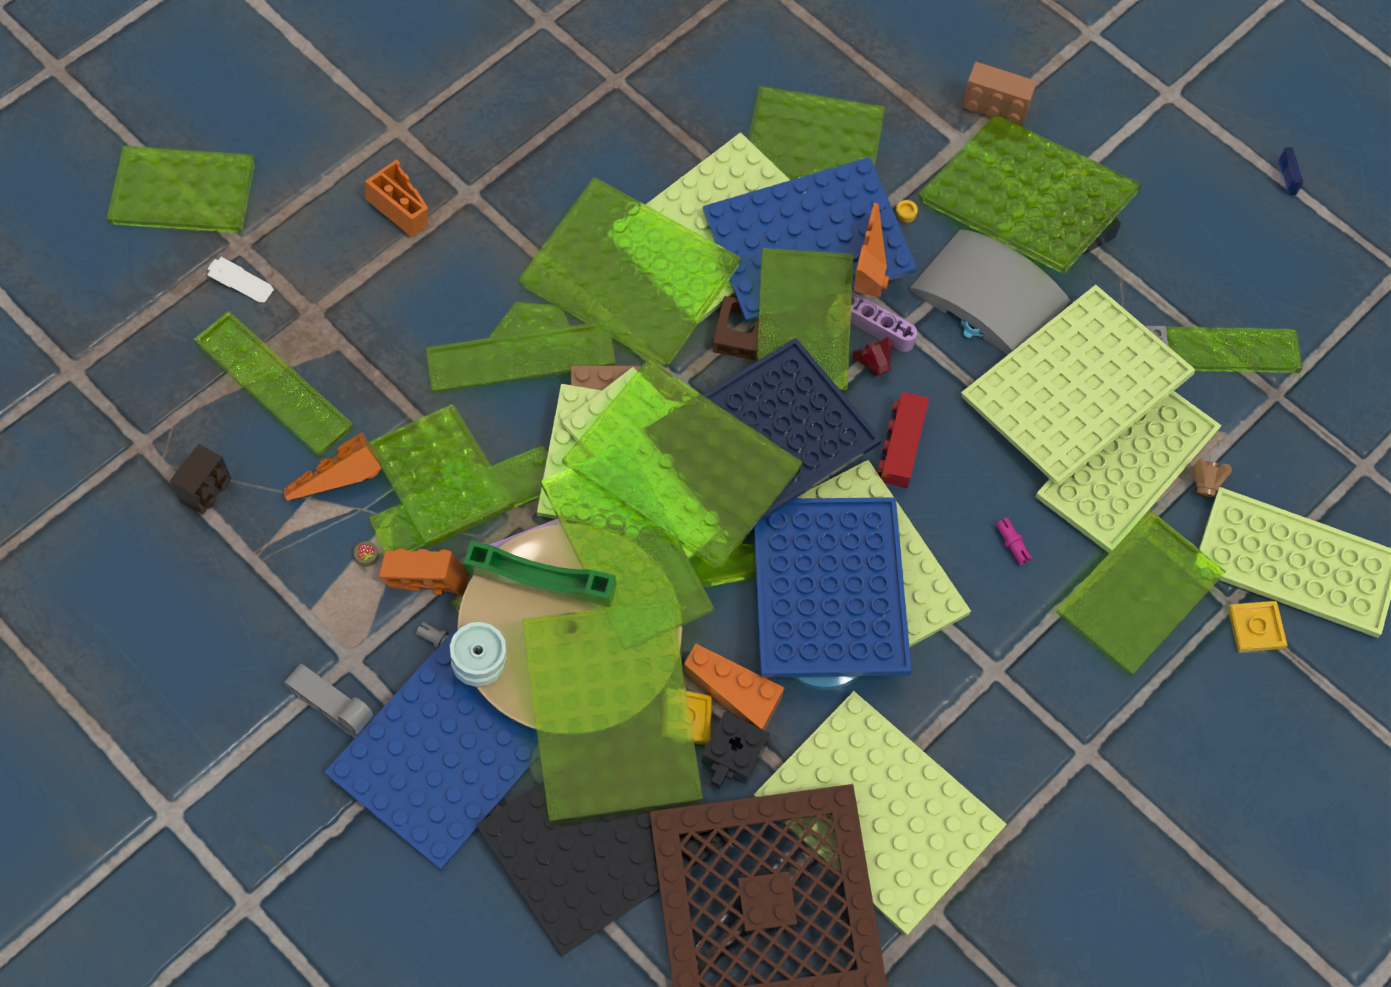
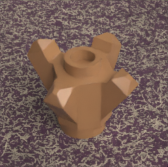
(1209, 477)

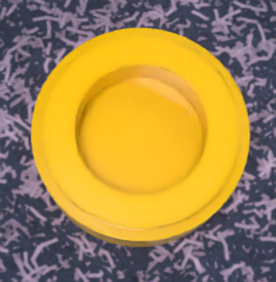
(906, 211)

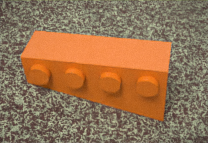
(733, 686)

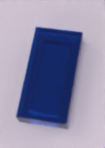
(1290, 171)

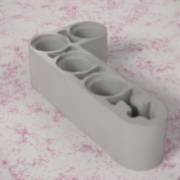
(346, 713)

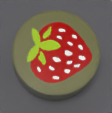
(366, 553)

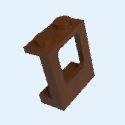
(731, 341)

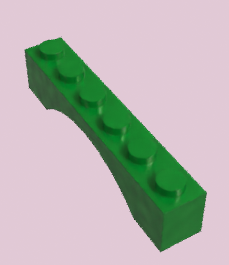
(572, 583)

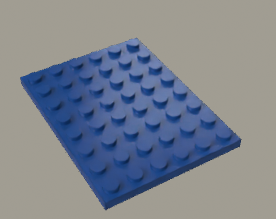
(806, 214)
(831, 589)
(435, 760)

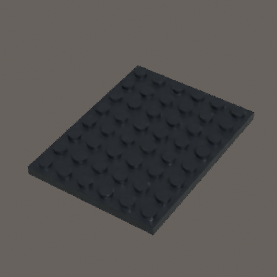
(582, 868)

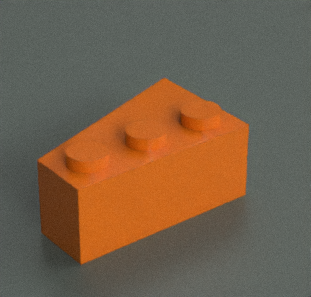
(397, 199)
(424, 569)

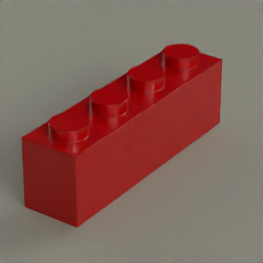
(904, 439)

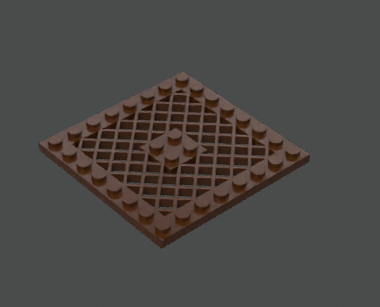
(768, 898)

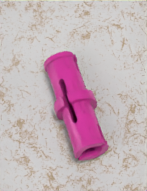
(1013, 541)

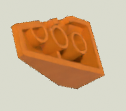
(872, 265)
(350, 465)

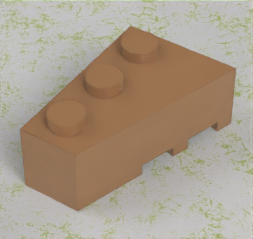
(597, 376)

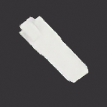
(239, 279)

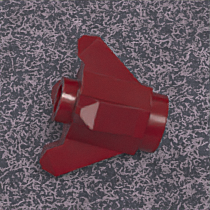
(876, 356)

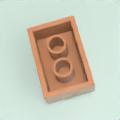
(998, 93)

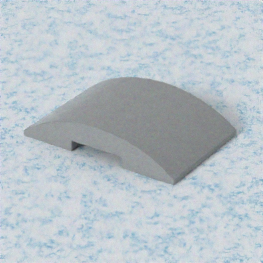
(991, 289)

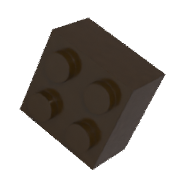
(201, 479)

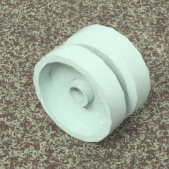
(478, 654)

